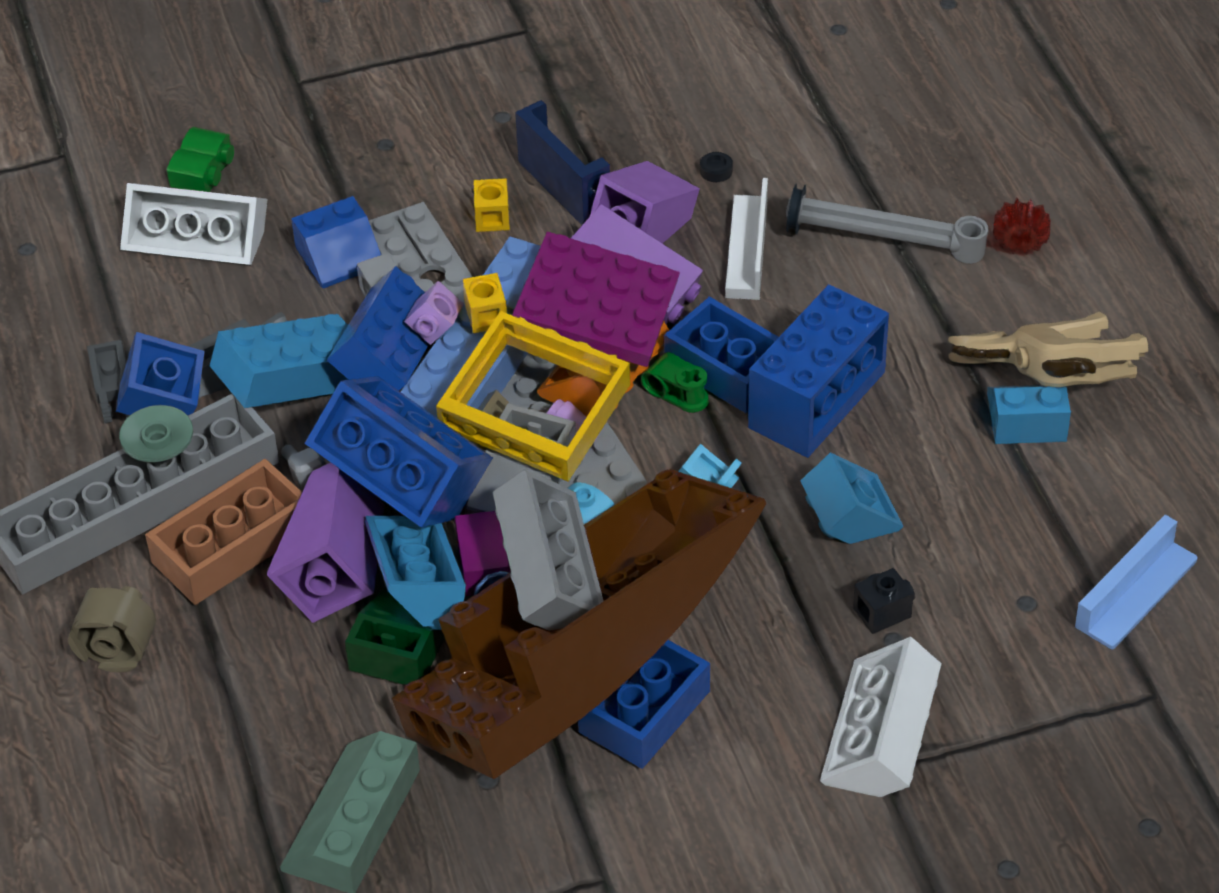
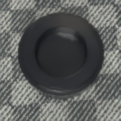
(716, 167)

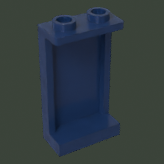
(555, 165)

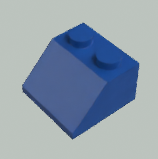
(334, 240)
(160, 375)

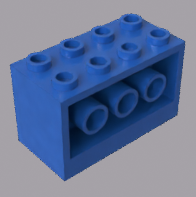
(817, 370)
(398, 450)

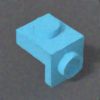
(708, 467)

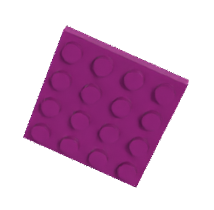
(597, 297)

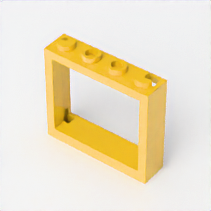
(512, 439)

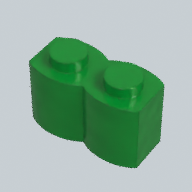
(200, 160)

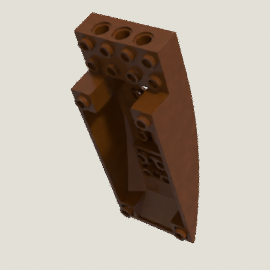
(525, 685)

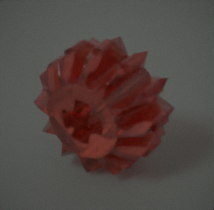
(1021, 226)

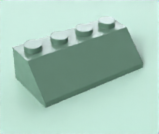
(354, 811)

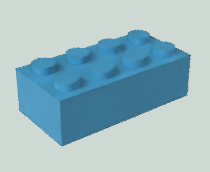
(279, 360)

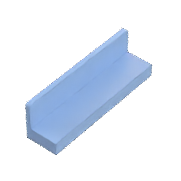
(1134, 585)

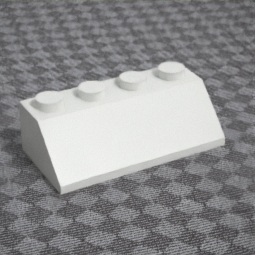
(192, 223)
(882, 720)

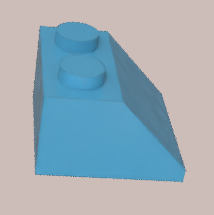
(1029, 414)
(849, 501)

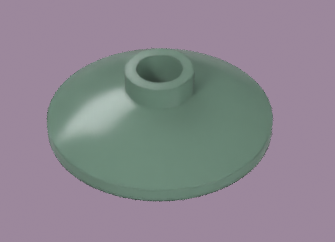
(156, 433)

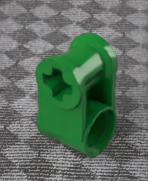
(677, 382)

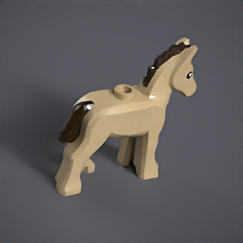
(1056, 352)

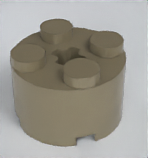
(112, 628)

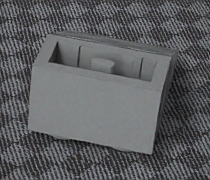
(505, 468)

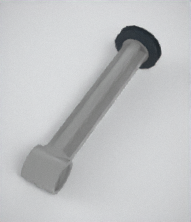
(964, 238)

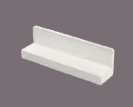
(747, 245)

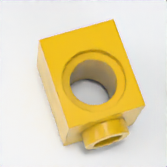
(491, 205)
(483, 300)

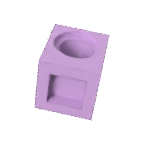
(434, 312)

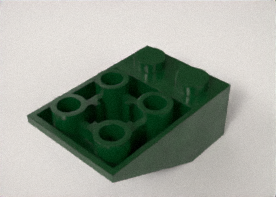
(391, 642)

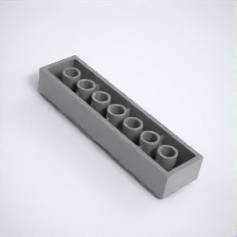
(127, 496)

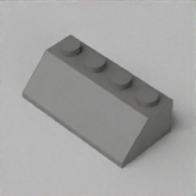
(546, 550)

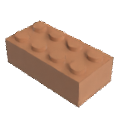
(224, 532)

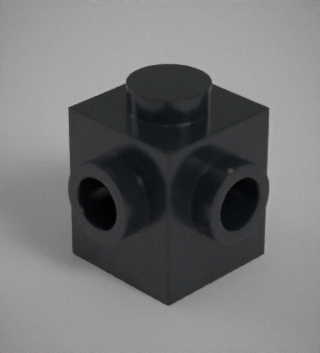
(883, 600)

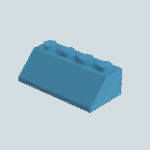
(417, 566)

